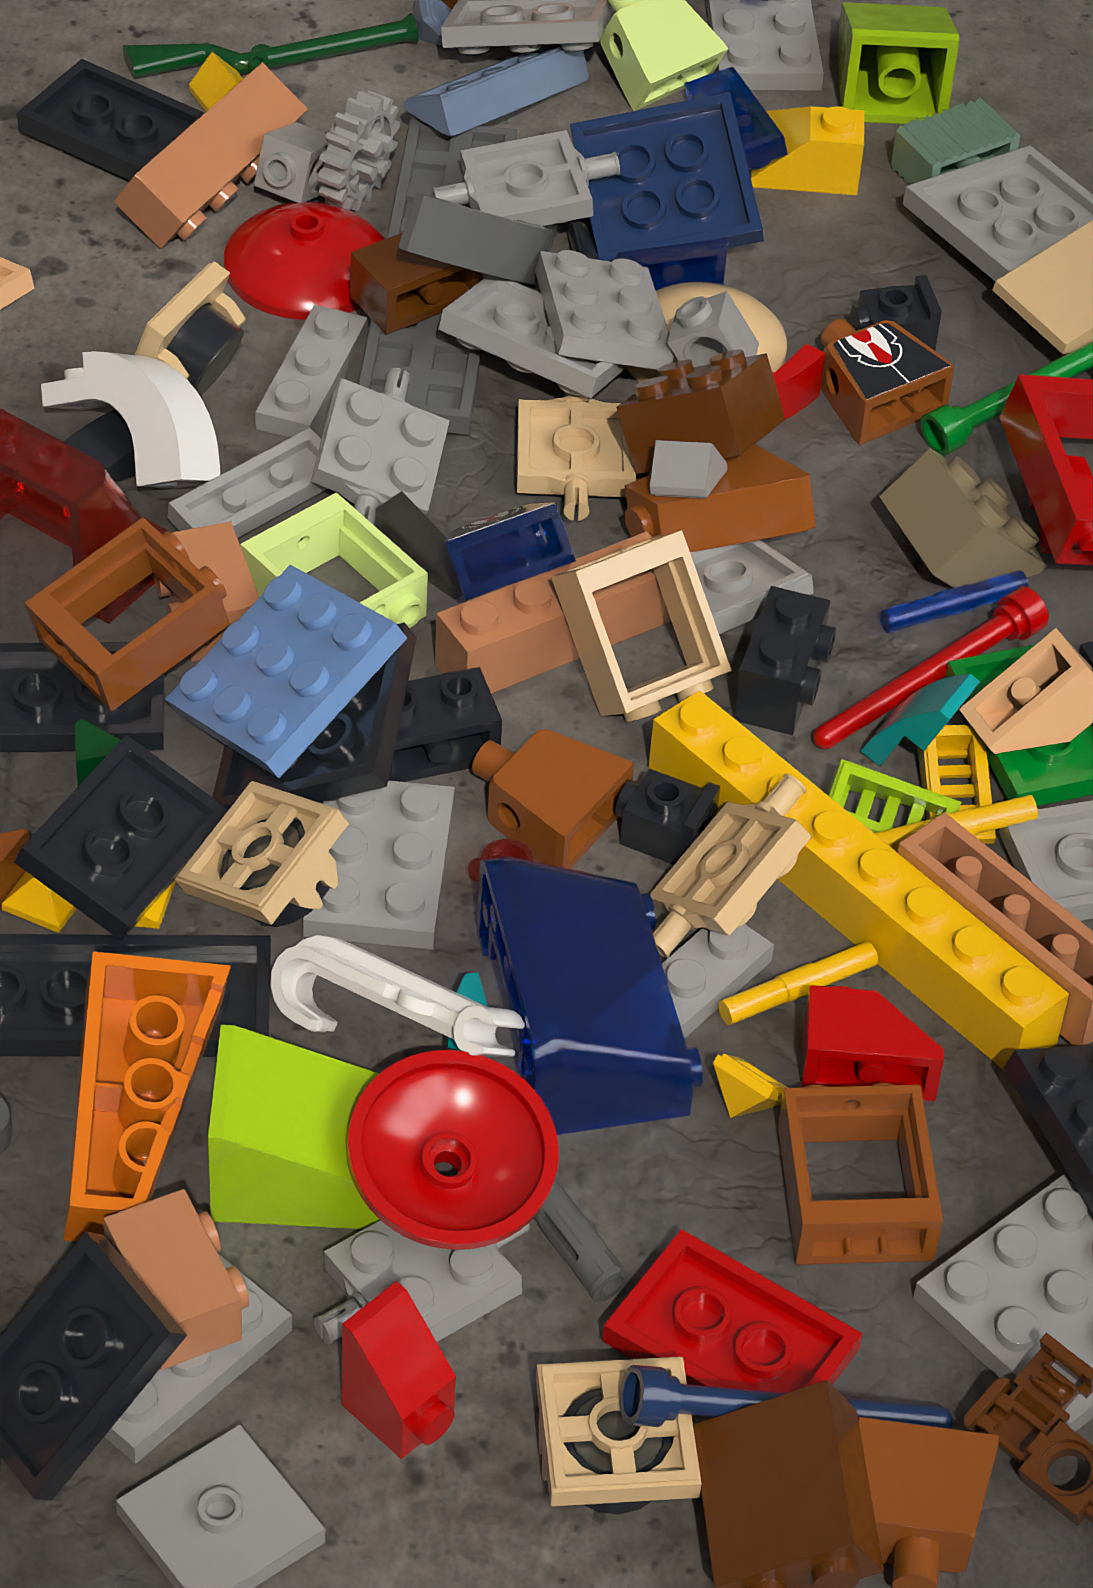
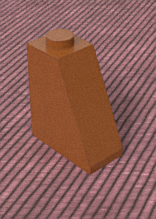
(751, 502)

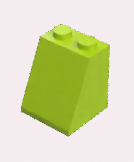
(896, 60)
(282, 1135)

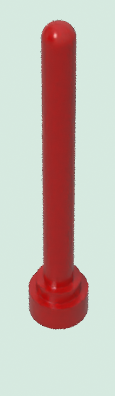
(1017, 617)

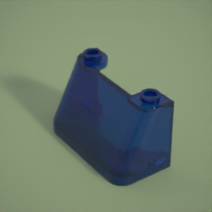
(591, 994)

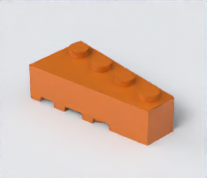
(136, 1069)

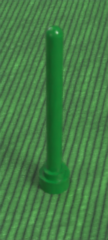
(949, 427)

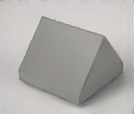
(685, 469)

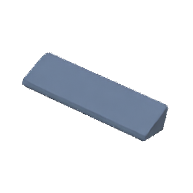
(499, 89)

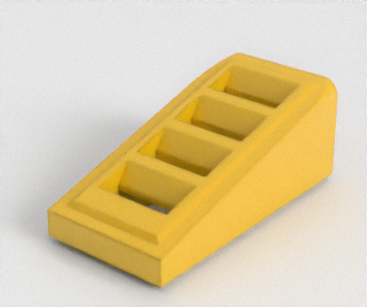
(956, 743)

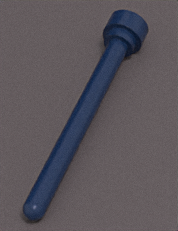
(654, 1397)

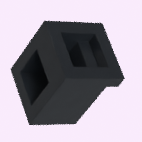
(909, 306)
(664, 814)

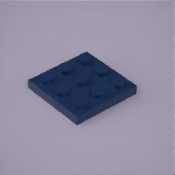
(677, 178)

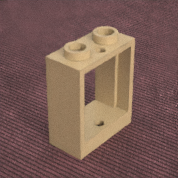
(687, 609)

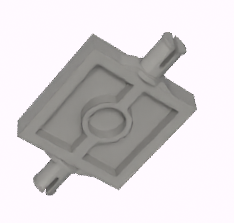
(530, 179)
(379, 446)
(443, 1283)

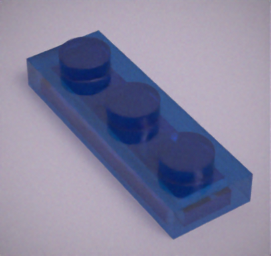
(758, 132)

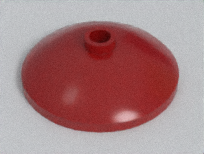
(297, 258)
(459, 1114)

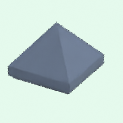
(429, 19)

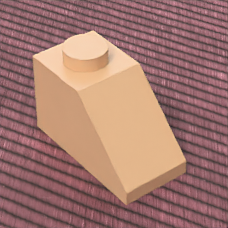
(1036, 699)

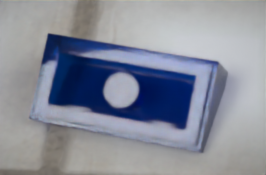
(682, 262)

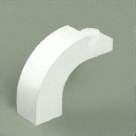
(162, 409)

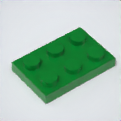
(1045, 772)

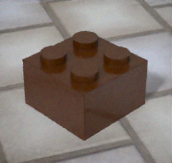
(718, 403)

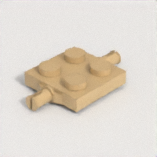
(572, 450)
(730, 866)

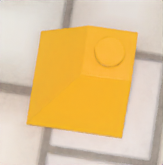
(821, 148)

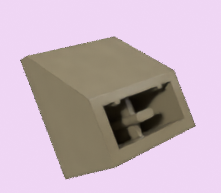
(960, 522)

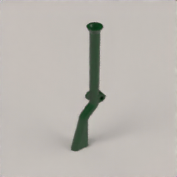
(162, 58)

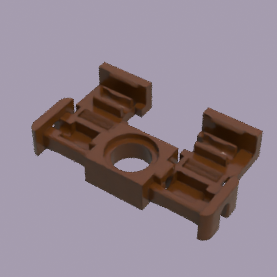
(1027, 1421)

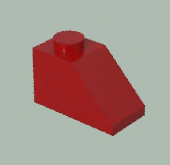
(865, 1041)
(396, 1373)

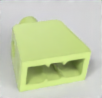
(658, 48)

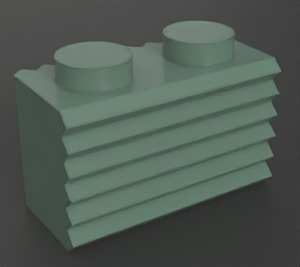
(951, 141)

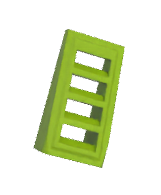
(895, 792)

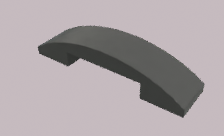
(475, 239)

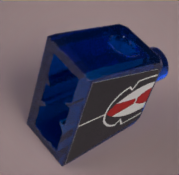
(508, 548)

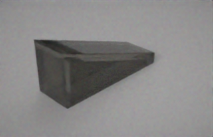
(420, 540)

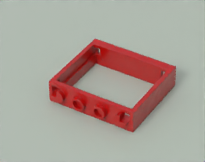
(1033, 421)

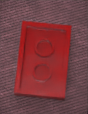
(728, 1324)

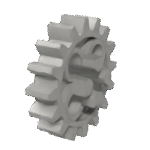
(358, 150)

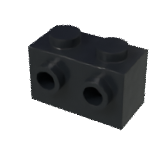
(783, 660)
(444, 725)

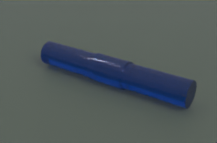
(951, 601)

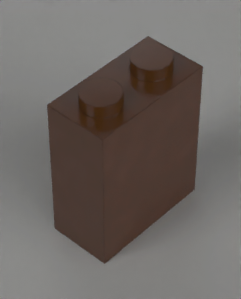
(788, 1493)

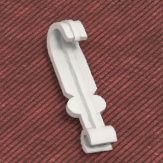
(389, 985)

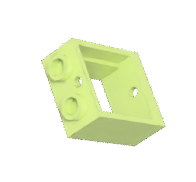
(337, 529)

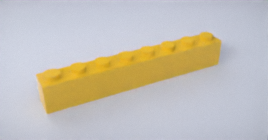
(873, 891)

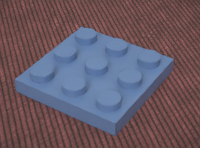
(285, 669)

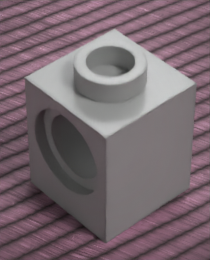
(291, 162)
(709, 328)

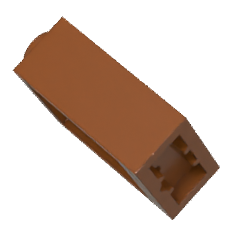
(104, 577)
(860, 1228)

